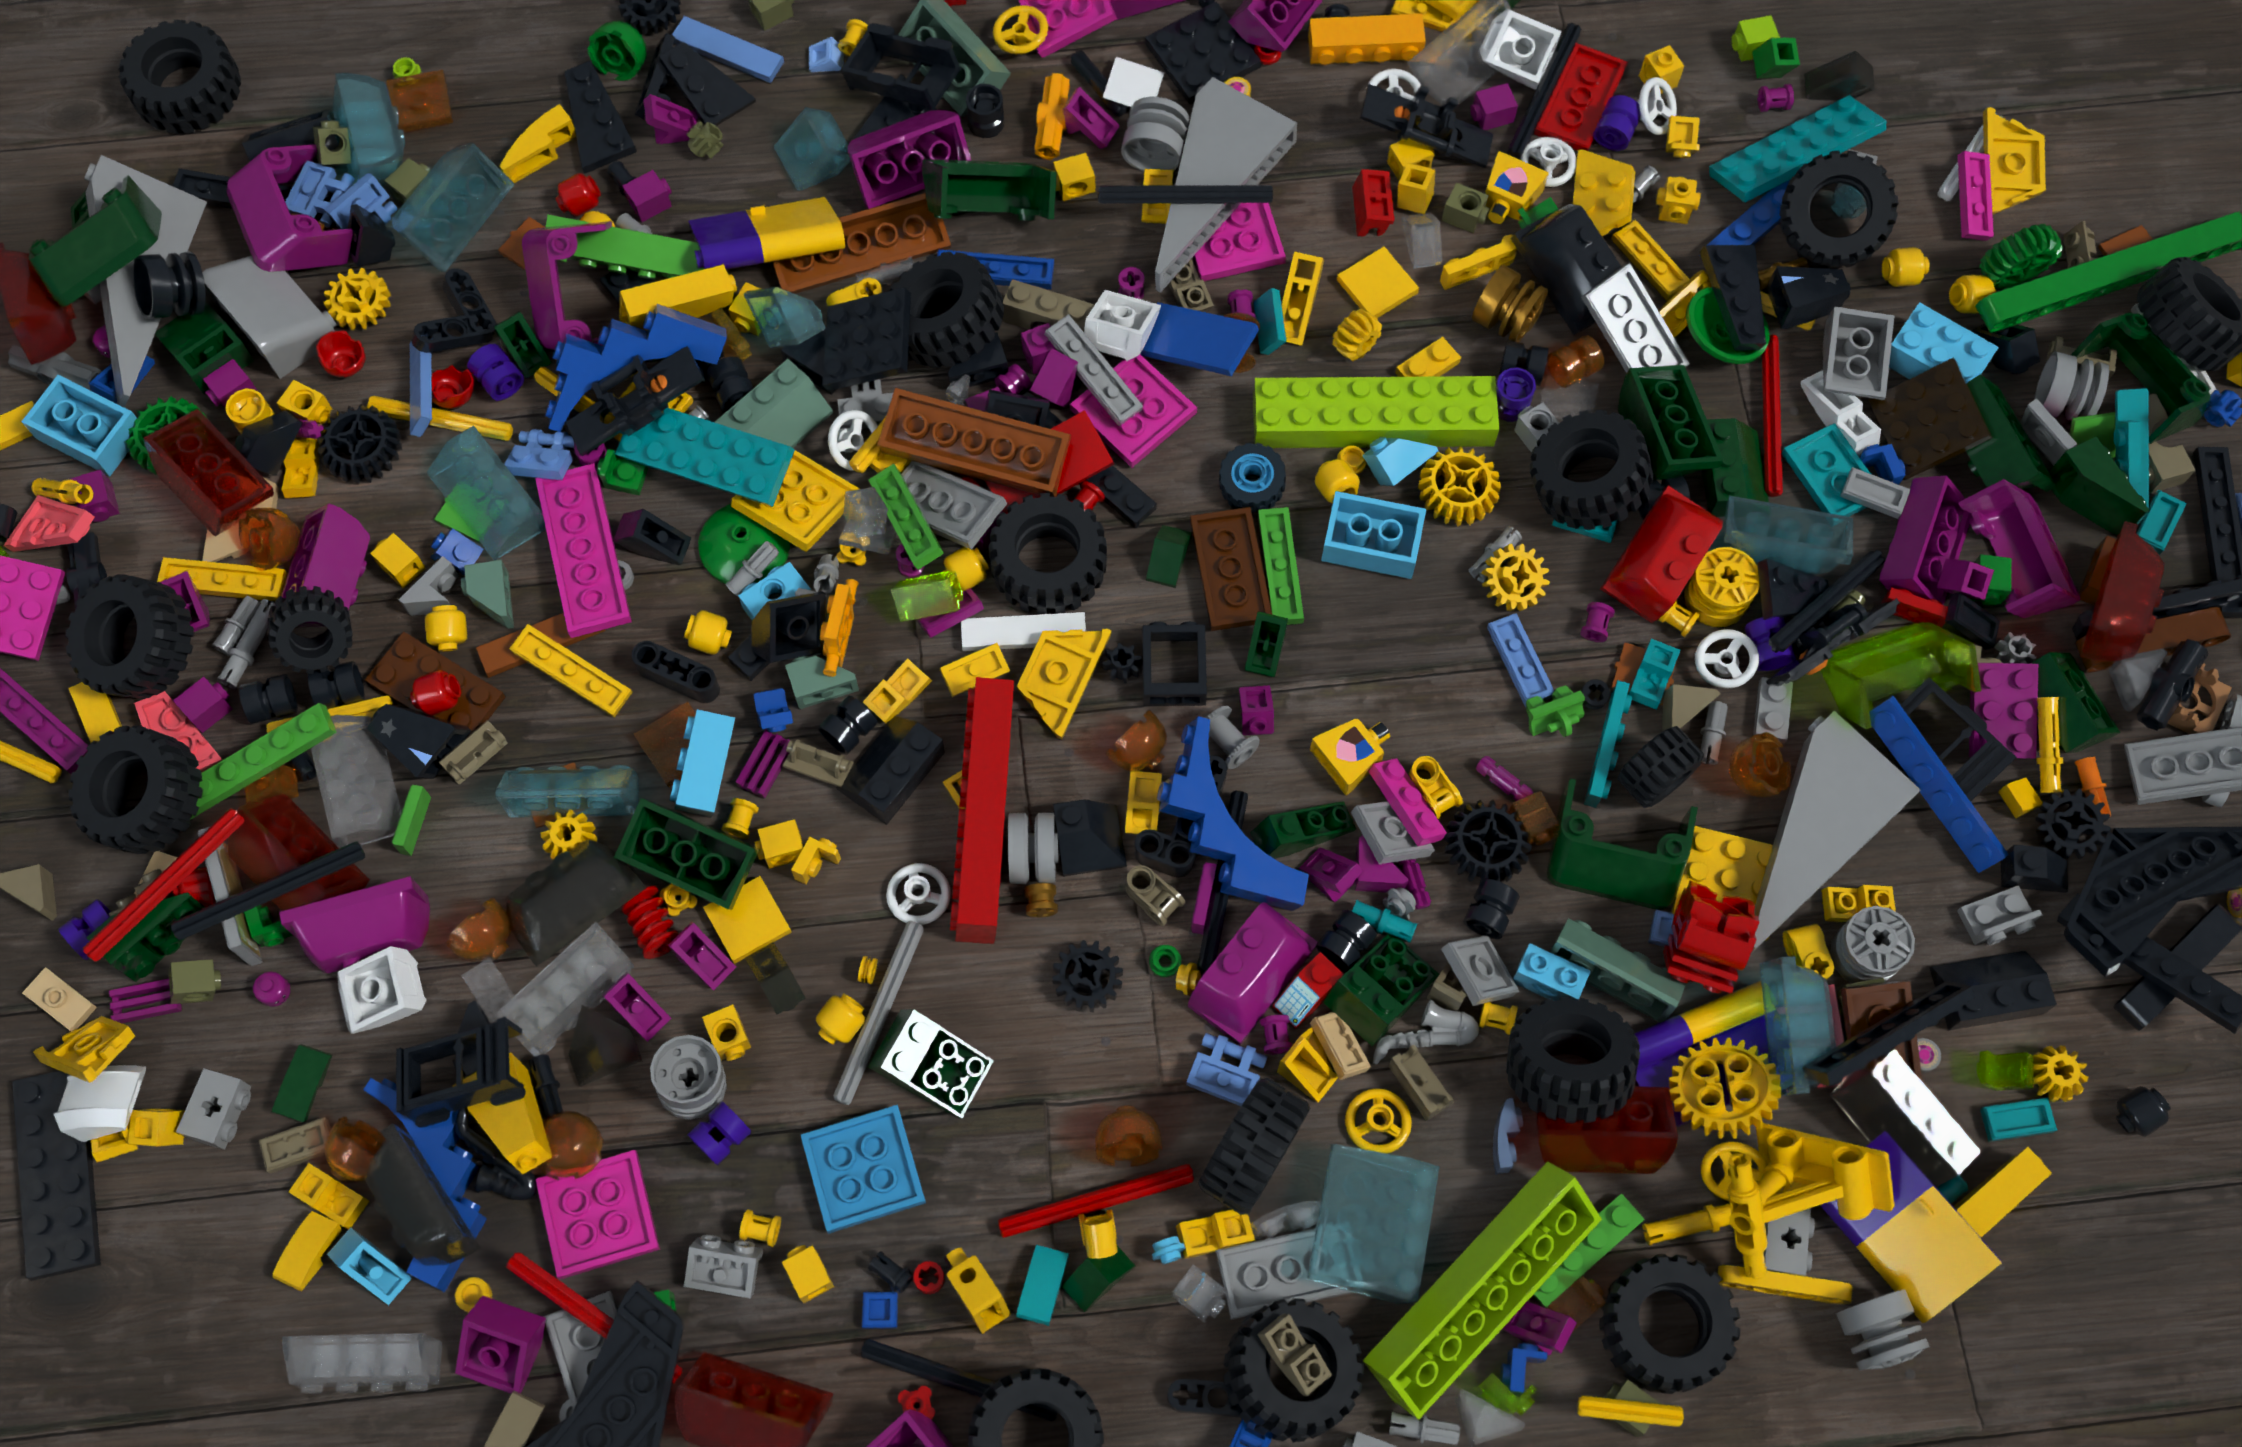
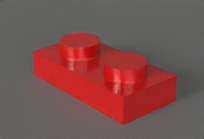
(1917, 608)

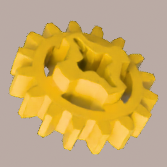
(365, 287)
(1505, 585)

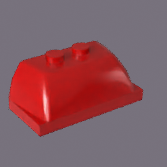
(1662, 555)

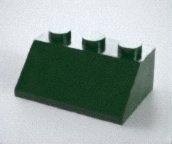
(1742, 467)
(2080, 711)

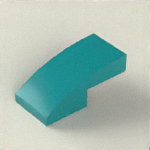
(1653, 673)
(1042, 1285)

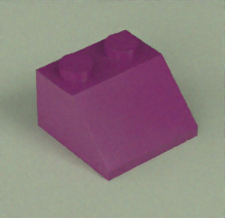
(499, 1344)

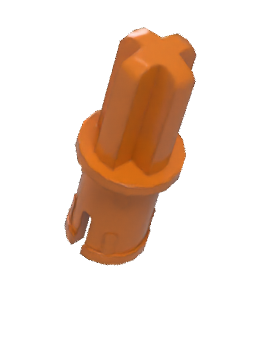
(2092, 782)

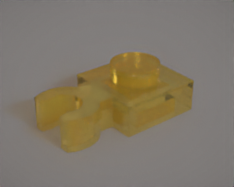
(733, 339)

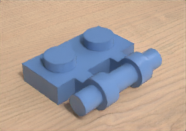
(311, 189)
(367, 194)
(538, 461)
(1221, 1078)

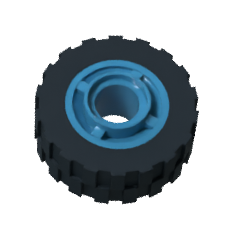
(1252, 460)

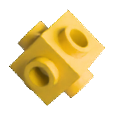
(1677, 200)

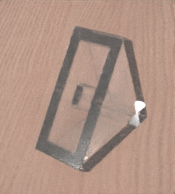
(1423, 239)
(2135, 675)
(1484, 1421)

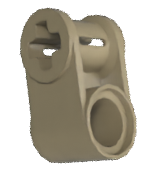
(1158, 899)

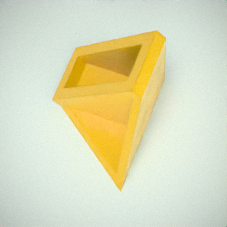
(1308, 1066)

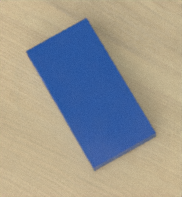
(1199, 339)

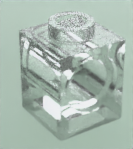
(865, 512)
(1200, 1294)

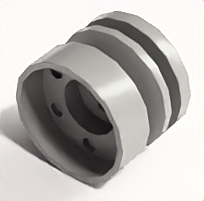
(1155, 134)
(2075, 389)
(1857, 955)
(673, 1067)
(1883, 1330)

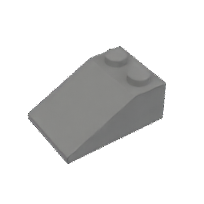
(1857, 352)

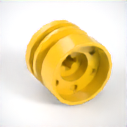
(1722, 587)

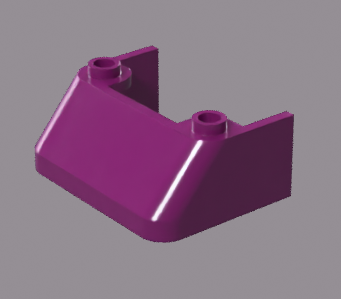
(273, 234)
(541, 251)
(2020, 532)

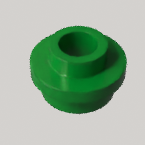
(1164, 951)

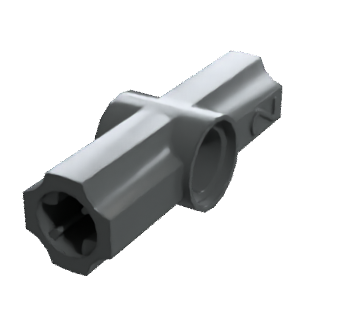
(47, 370)

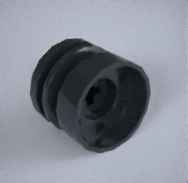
(169, 285)

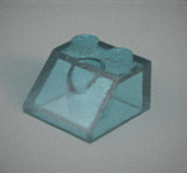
(813, 148)
(784, 316)

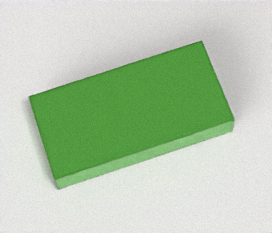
(411, 820)

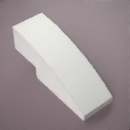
(1843, 411)

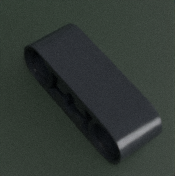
(659, 673)

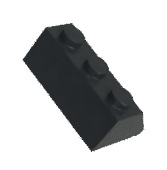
(290, 133)
(893, 767)
(2003, 988)

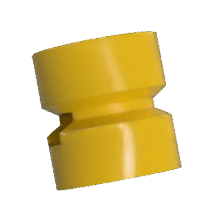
(246, 408)

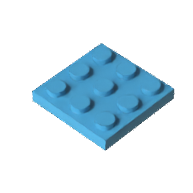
(862, 1169)

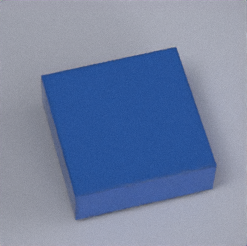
(880, 1310)

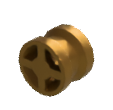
(1041, 900)

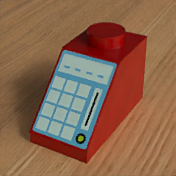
(1308, 990)

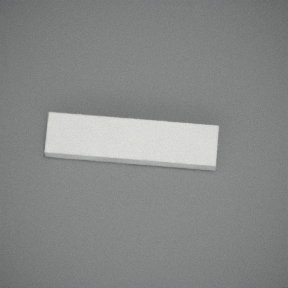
(1015, 631)

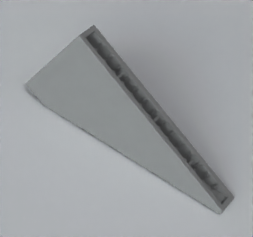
(1226, 144)
(126, 327)
(1833, 808)

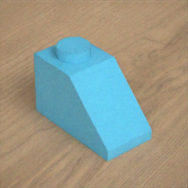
(1396, 458)
(369, 1266)

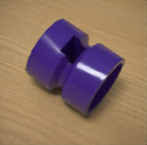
(1617, 123)
(495, 372)
(1514, 393)
(1760, 632)
(78, 929)
(727, 1124)

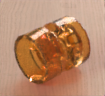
(1575, 361)

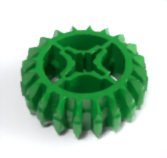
(2021, 256)
(151, 420)

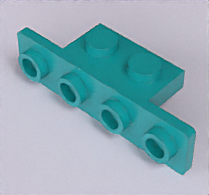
(2132, 437)

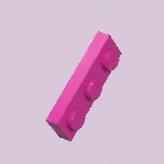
(1975, 196)
(1407, 802)

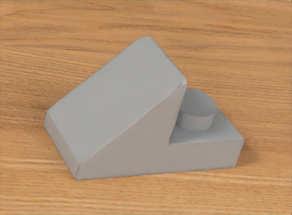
(428, 589)

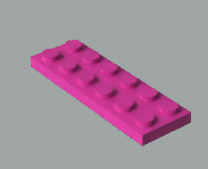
(583, 551)

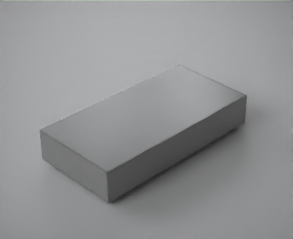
(1875, 493)

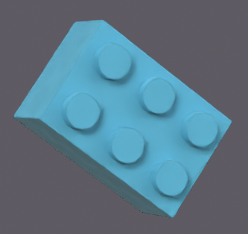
(1933, 339)
(81, 424)
(1373, 535)
(702, 763)

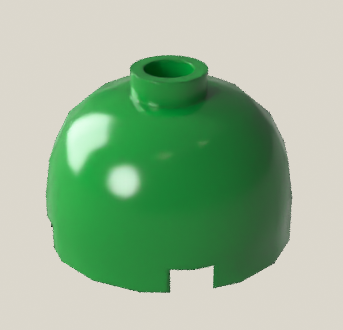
(617, 50)

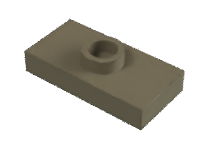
(295, 1145)

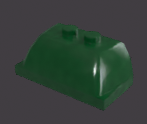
(1671, 420)
(2010, 451)
(686, 853)

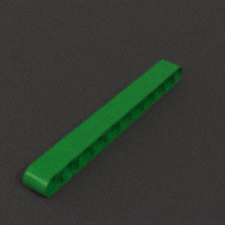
(2108, 273)

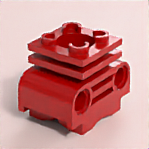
(1710, 938)

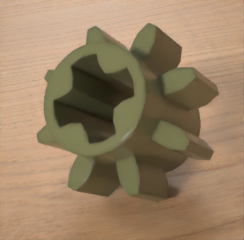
(705, 139)

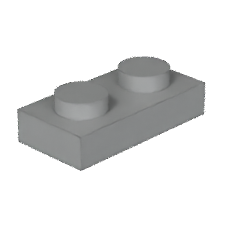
(1773, 709)

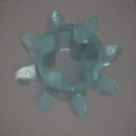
(1848, 202)

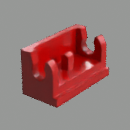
(1373, 202)

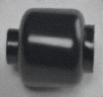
(2142, 1111)

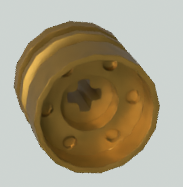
(1509, 304)

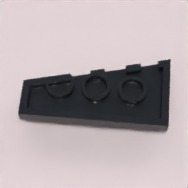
(596, 121)
(1737, 292)

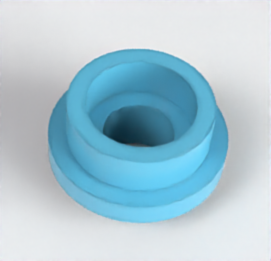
(1168, 1250)

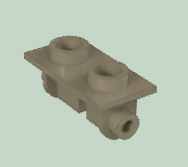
(2079, 245)
(473, 752)
(817, 763)

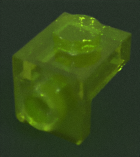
(2005, 1070)
(1501, 1397)

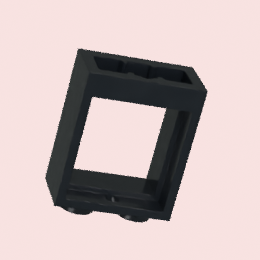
(1174, 693)

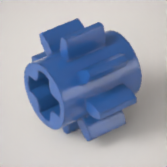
(2223, 408)

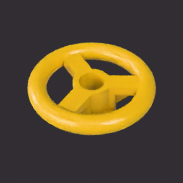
(1022, 37)
(1378, 1108)
(1726, 1150)

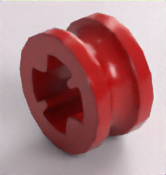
(926, 1267)

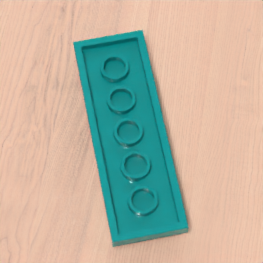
(1785, 151)
(710, 455)

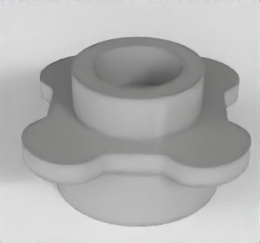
(1400, 902)

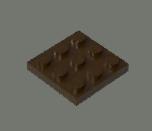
(1931, 418)

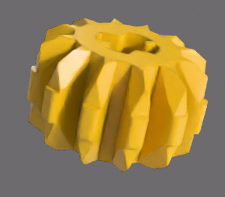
(1357, 334)
(570, 824)
(2062, 1085)

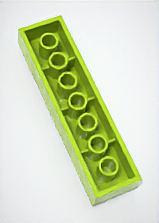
(1362, 409)
(1482, 1290)

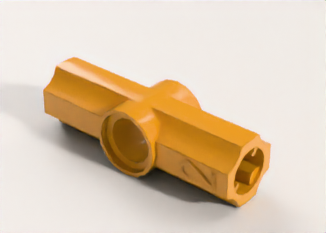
(1051, 116)

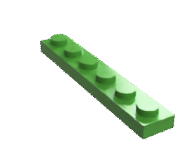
(264, 755)

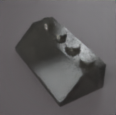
(1895, 1100)

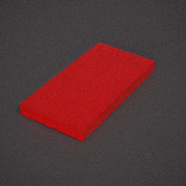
(1580, 96)
(1084, 459)

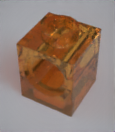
(1536, 818)

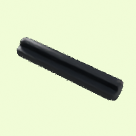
(1096, 80)

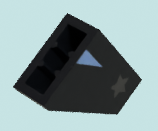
(1806, 293)
(416, 738)

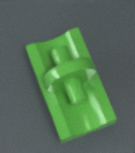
(1555, 715)

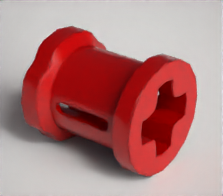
(1089, 495)

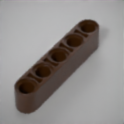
(2203, 626)

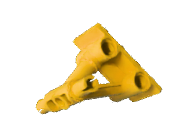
(1801, 1175)

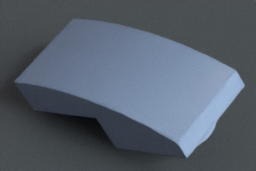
(1506, 1127)

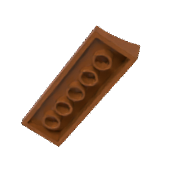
(871, 238)
(974, 443)

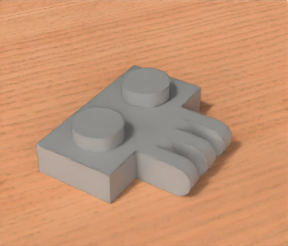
(868, 401)

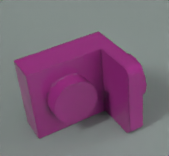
(1256, 710)

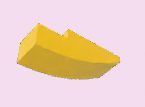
(538, 144)

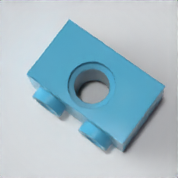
(779, 580)
(1550, 974)

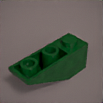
(1301, 829)

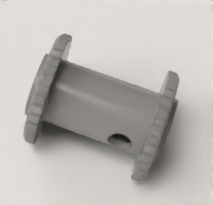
(1230, 739)

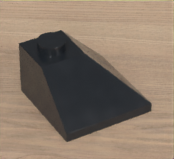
(789, 627)
(1088, 837)

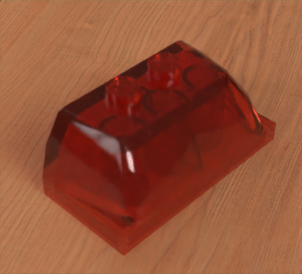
(31, 311)
(206, 471)
(2125, 599)
(280, 838)
(1628, 1142)
(746, 1407)

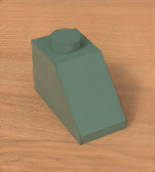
(489, 590)
(813, 686)

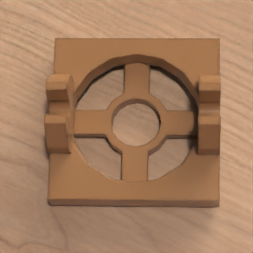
(2219, 694)

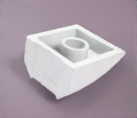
(1519, 47)
(1120, 324)
(380, 989)
(99, 1106)

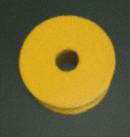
(867, 970)

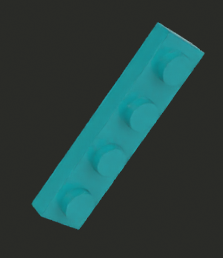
(1606, 756)

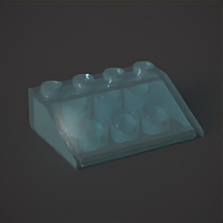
(1374, 1224)

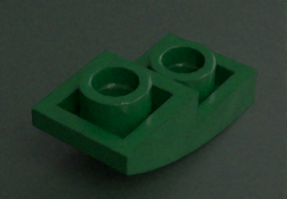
(301, 1083)

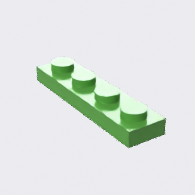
(906, 517)
(1280, 564)
(1617, 1222)

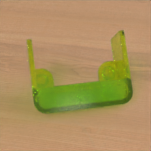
(1898, 663)

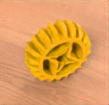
(1457, 501)

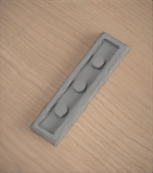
(1094, 370)

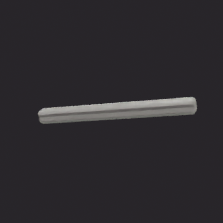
(878, 1013)

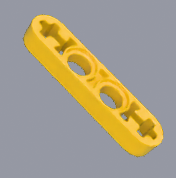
(1787, 1285)

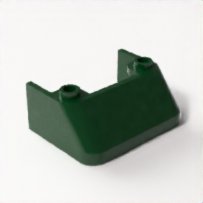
(989, 188)
(99, 245)
(2154, 367)
(1615, 870)

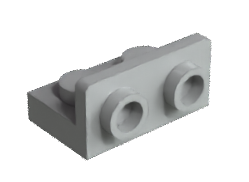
(1997, 915)
(722, 1266)

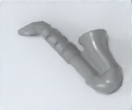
(1447, 1026)

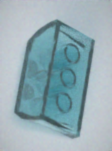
(372, 125)
(451, 204)
(1789, 535)
(1796, 1020)

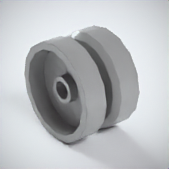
(1034, 847)

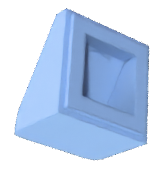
(825, 56)

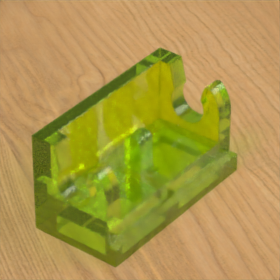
(927, 595)

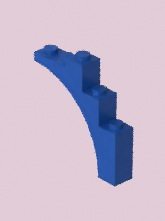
(587, 361)
(1214, 834)
(451, 1168)

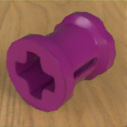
(1775, 97)
(1134, 285)
(1242, 303)
(904, 565)
(1597, 622)
(1271, 1025)

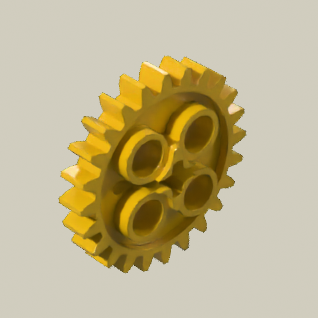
(1757, 1083)

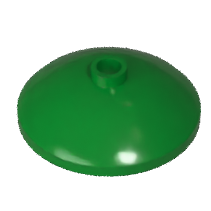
(1710, 331)
(724, 552)

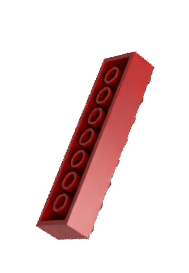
(984, 813)

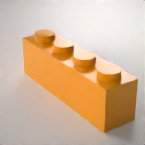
(1365, 38)

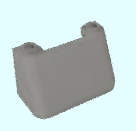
(269, 312)

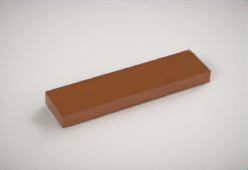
(498, 658)

